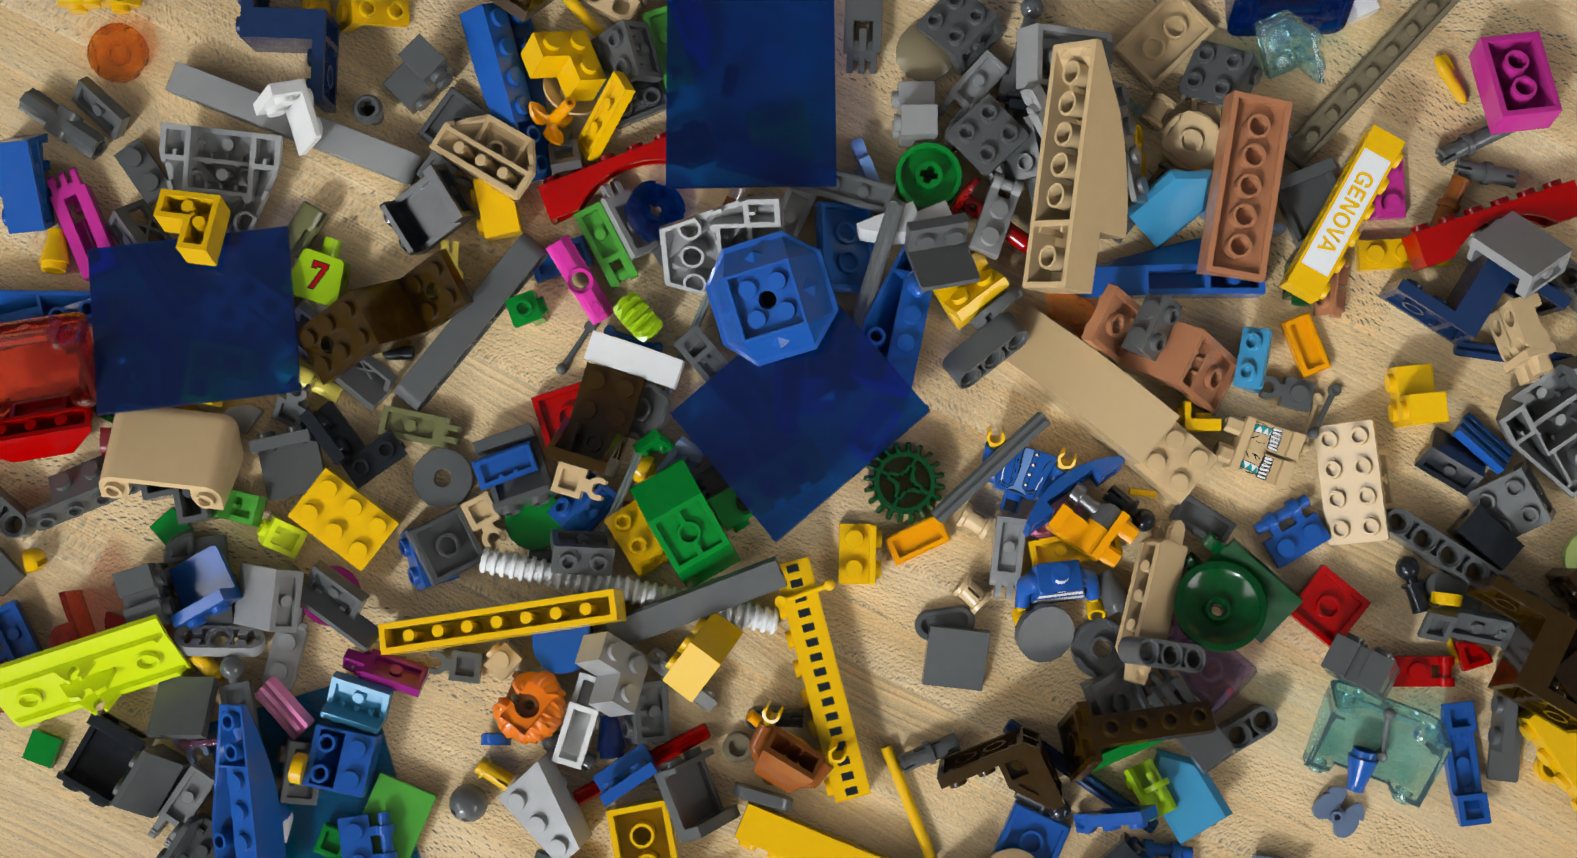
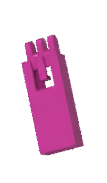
(88, 233)

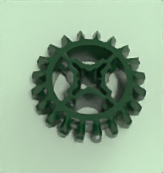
(928, 493)

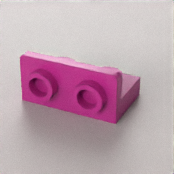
(1391, 202)

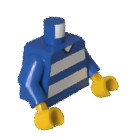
(1057, 583)

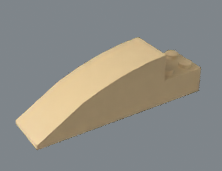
(1079, 173)
(1111, 407)

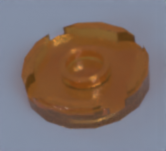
(117, 52)

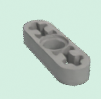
(210, 632)

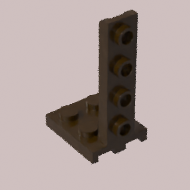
(1086, 734)

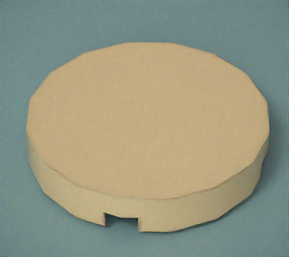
(1190, 140)

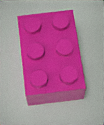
(1515, 82)

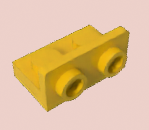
(858, 554)

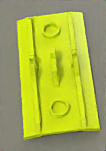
(90, 672)

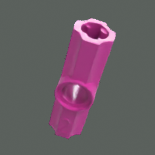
(570, 262)

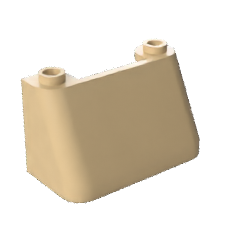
(173, 451)

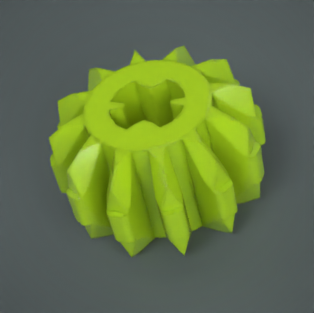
(638, 316)

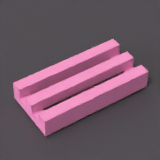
(284, 707)

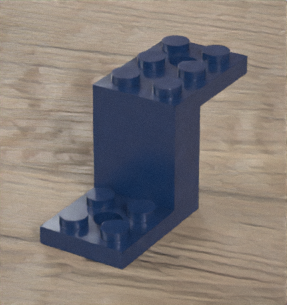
(296, 32)
(1469, 302)

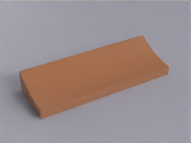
(1244, 186)

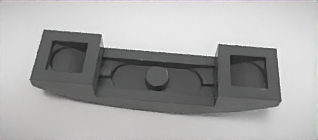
(700, 353)
(1467, 625)

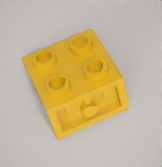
(636, 539)

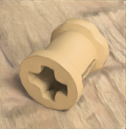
(1157, 111)
(975, 520)
(971, 593)

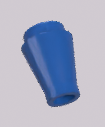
(1361, 766)

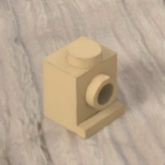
(503, 659)

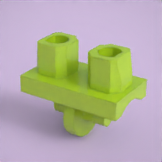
(1150, 787)

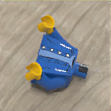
(1026, 474)

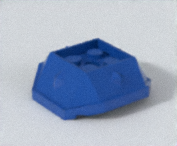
(802, 290)

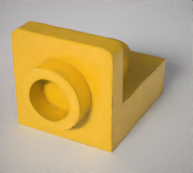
(1200, 423)

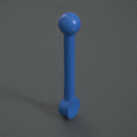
(610, 330)

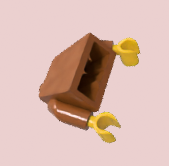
(787, 760)

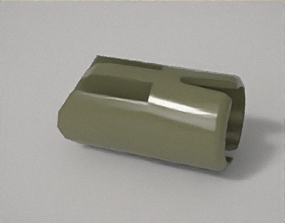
(305, 227)

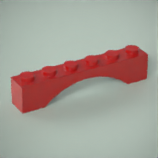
(572, 192)
(1441, 242)

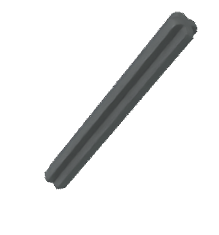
(878, 259)
(990, 466)

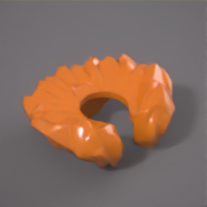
(545, 722)

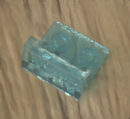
(1289, 44)

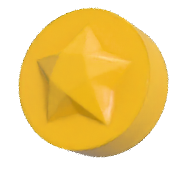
(645, 468)

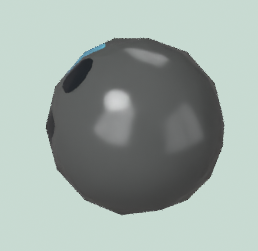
(468, 803)

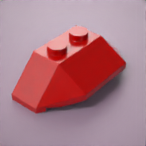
(43, 429)

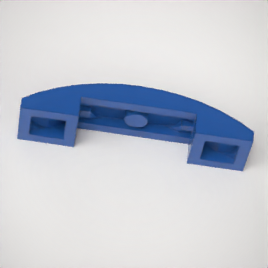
(1098, 472)
(1462, 765)

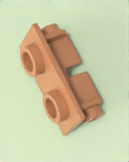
(1334, 302)

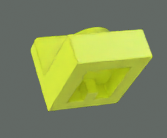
(281, 536)

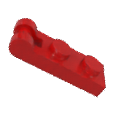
(1417, 671)

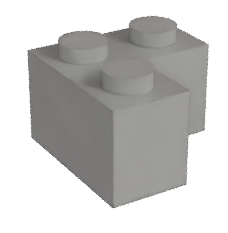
(916, 113)
(618, 671)

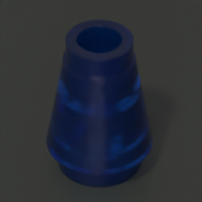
(610, 738)

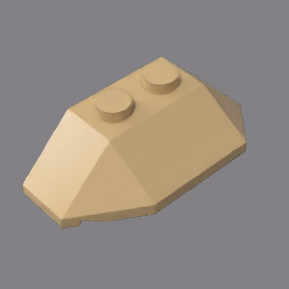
(489, 152)

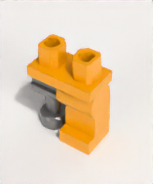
(1096, 534)

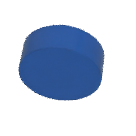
(495, 739)

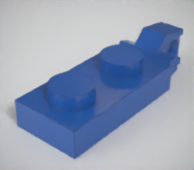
(1113, 818)

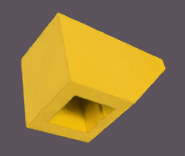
(498, 213)

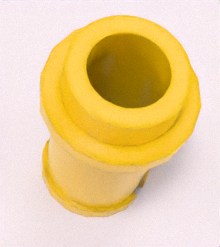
(207, 666)
(493, 773)

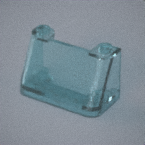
(1414, 746)

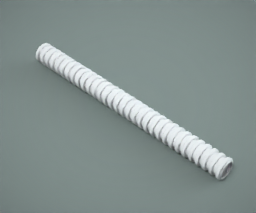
(633, 590)

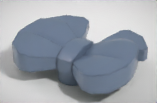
(1328, 807)

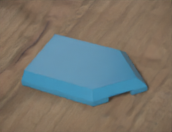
(1172, 204)
(1194, 794)

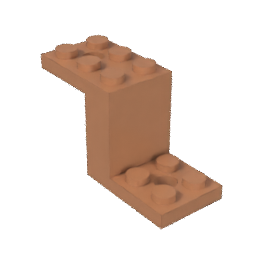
(1188, 363)

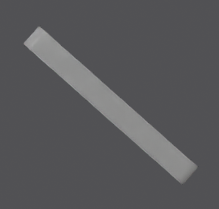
(335, 140)

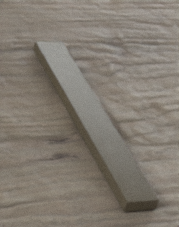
(1365, 79)

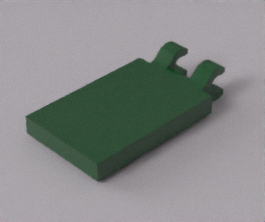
(1279, 595)

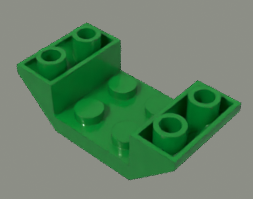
(684, 524)

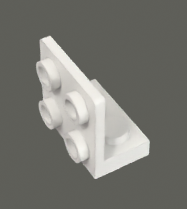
(297, 102)

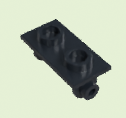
(374, 459)

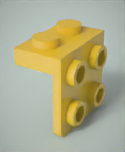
(372, 12)

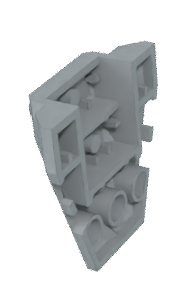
(223, 163)
(695, 242)

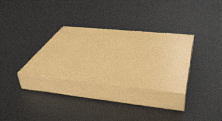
(1163, 40)

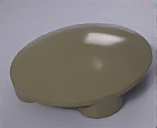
(921, 57)

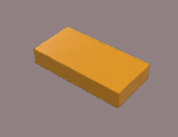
(1305, 345)
(916, 539)

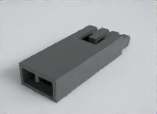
(862, 50)
(1206, 749)

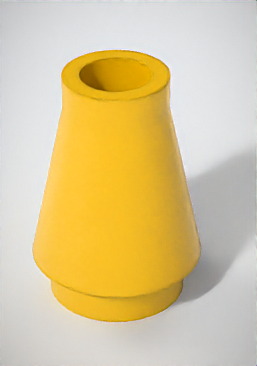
(55, 255)

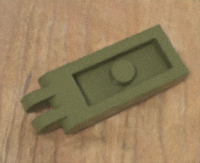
(418, 426)

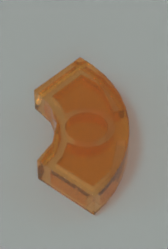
(1070, 309)

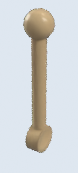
(1317, 399)

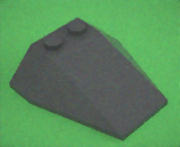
(1542, 423)

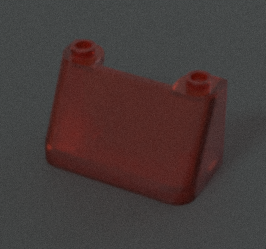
(47, 360)

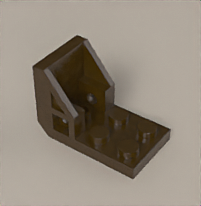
(599, 421)
(1021, 760)

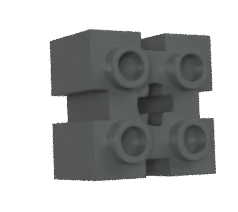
(147, 592)
(1363, 668)

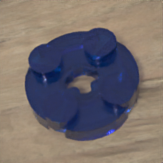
(638, 209)

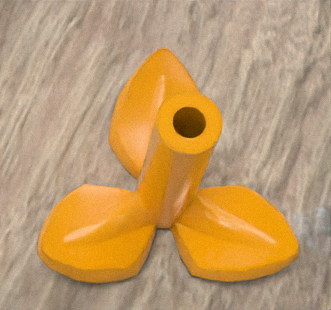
(558, 117)

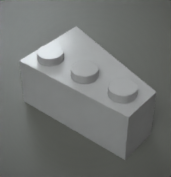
(547, 809)

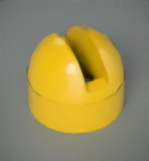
(34, 559)

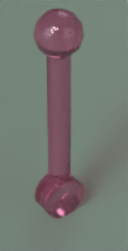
(185, 744)

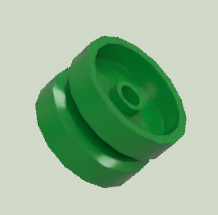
(930, 161)

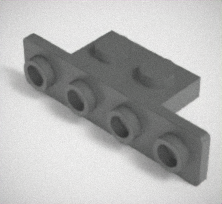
(72, 495)
(337, 603)
(1504, 740)

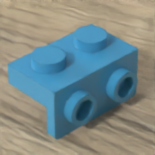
(1252, 359)
(357, 703)

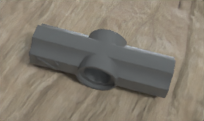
(63, 123)

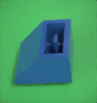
(342, 760)

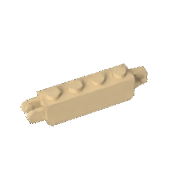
(1152, 589)

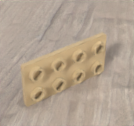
(1353, 482)

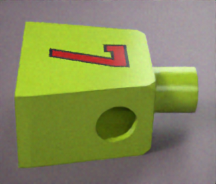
(321, 275)

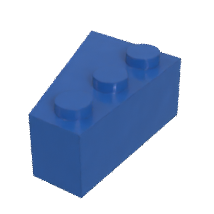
(24, 184)

